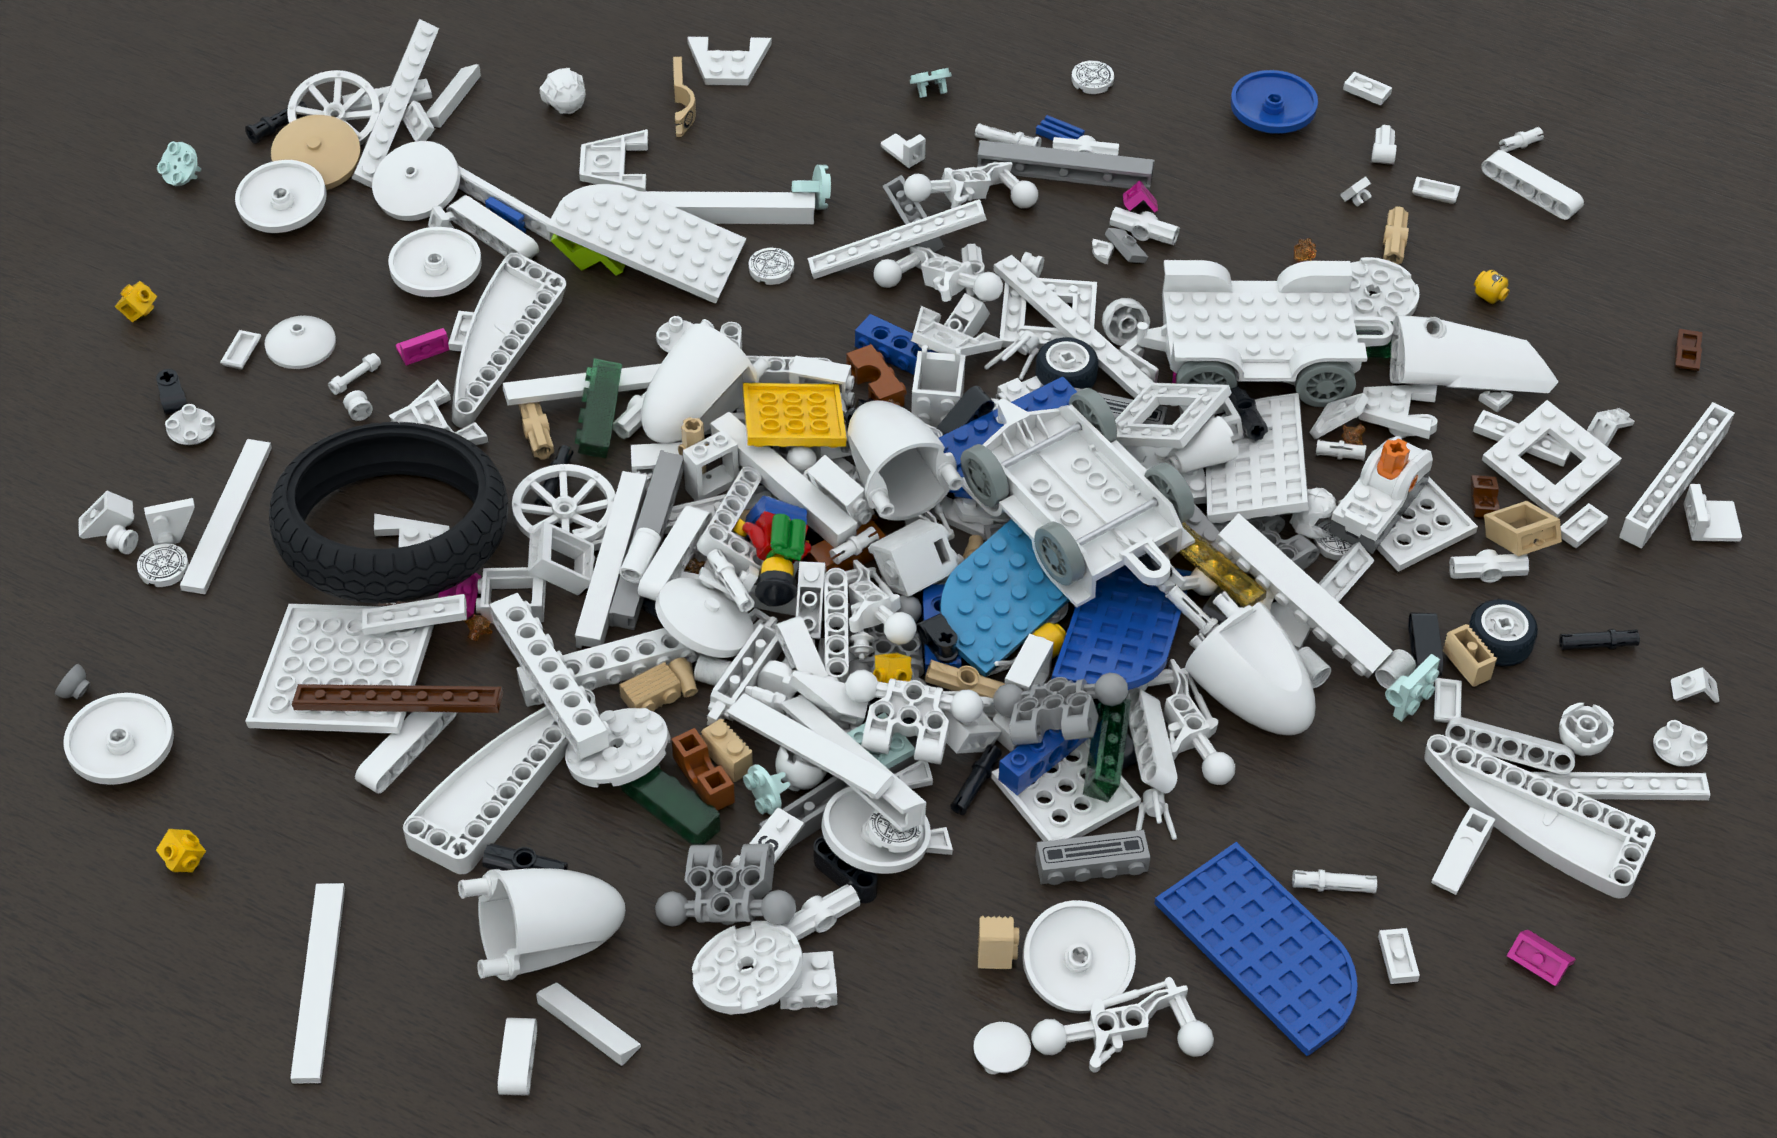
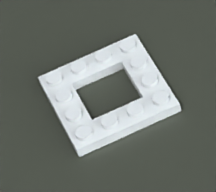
(1079, 293)
(1202, 403)
(1548, 419)

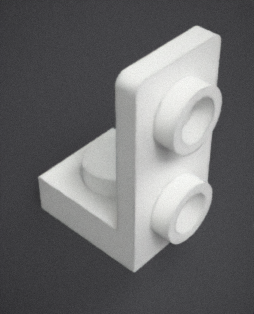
(907, 152)
(1134, 354)
(1607, 423)
(747, 578)

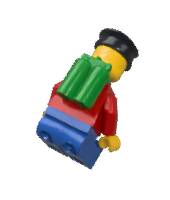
(779, 540)

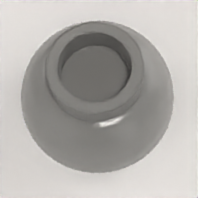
(73, 683)

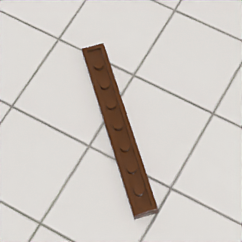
(398, 698)

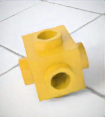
(136, 301)
(892, 666)
(180, 850)

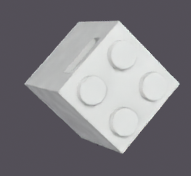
(937, 384)
(914, 557)

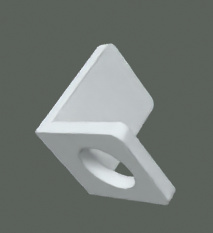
(1694, 683)

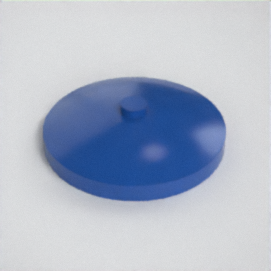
(1274, 101)

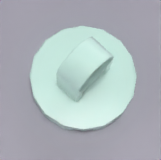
(819, 185)

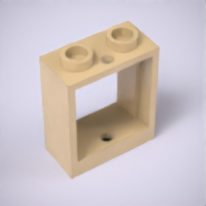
(1531, 524)

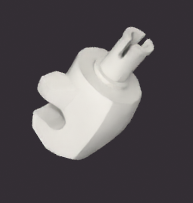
(773, 685)

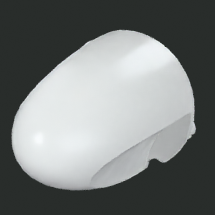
(697, 380)
(899, 461)
(1254, 669)
(541, 917)

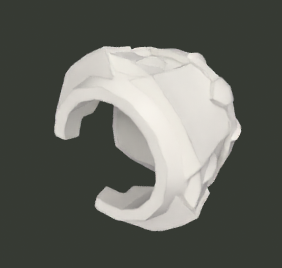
(563, 91)
(1320, 506)

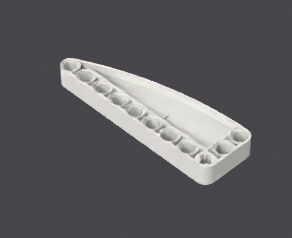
(501, 329)
(462, 806)
(1556, 834)

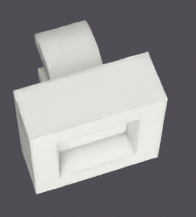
(1356, 191)
(439, 218)

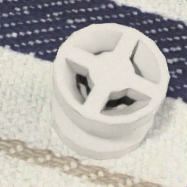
(1033, 264)
(358, 405)
(122, 539)

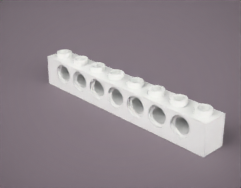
(1676, 475)
(615, 661)
(549, 676)

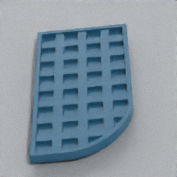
(998, 598)

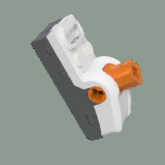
(1382, 494)

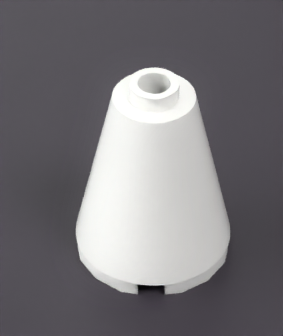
(1206, 448)

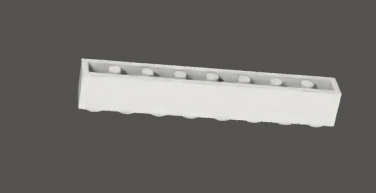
(1303, 596)

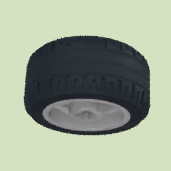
(1067, 359)
(1505, 629)

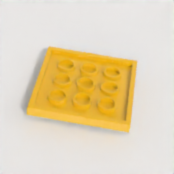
(793, 415)

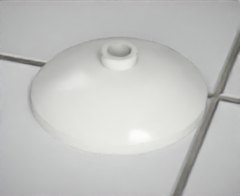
(300, 342)

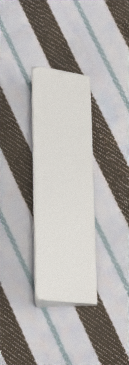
(453, 95)
(588, 1023)

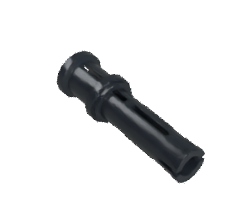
(268, 125)

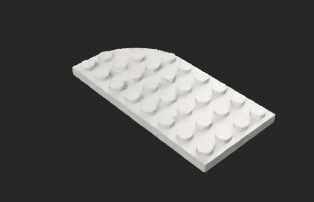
(649, 237)
(1267, 473)

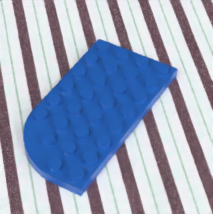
(1120, 632)
(1266, 945)

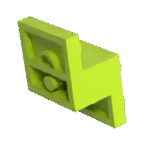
(585, 257)

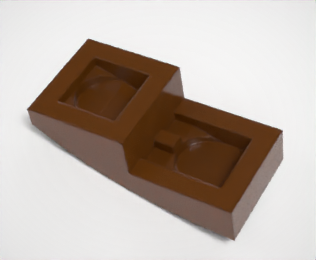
(1688, 349)
(1484, 495)

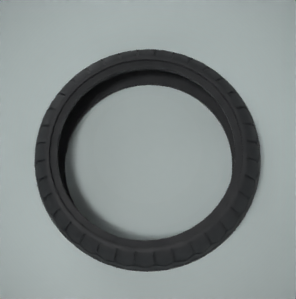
(394, 572)

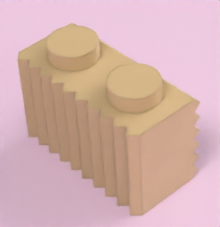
(1469, 655)
(651, 688)
(727, 749)
(997, 942)

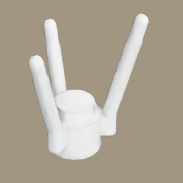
(1024, 344)
(1155, 805)

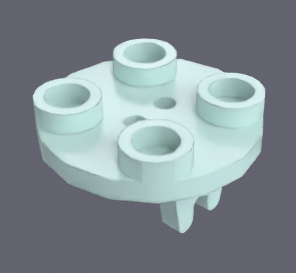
(923, 78)
(178, 164)
(765, 788)

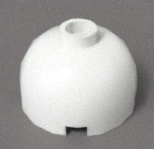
(1121, 320)
(1586, 729)
(798, 771)

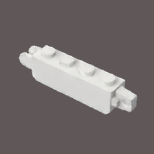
(744, 670)

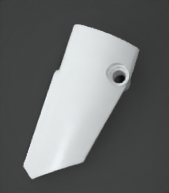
(1464, 358)

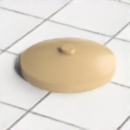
(322, 143)

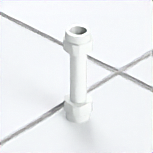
(338, 383)

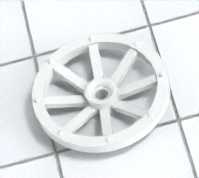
(336, 108)
(564, 508)

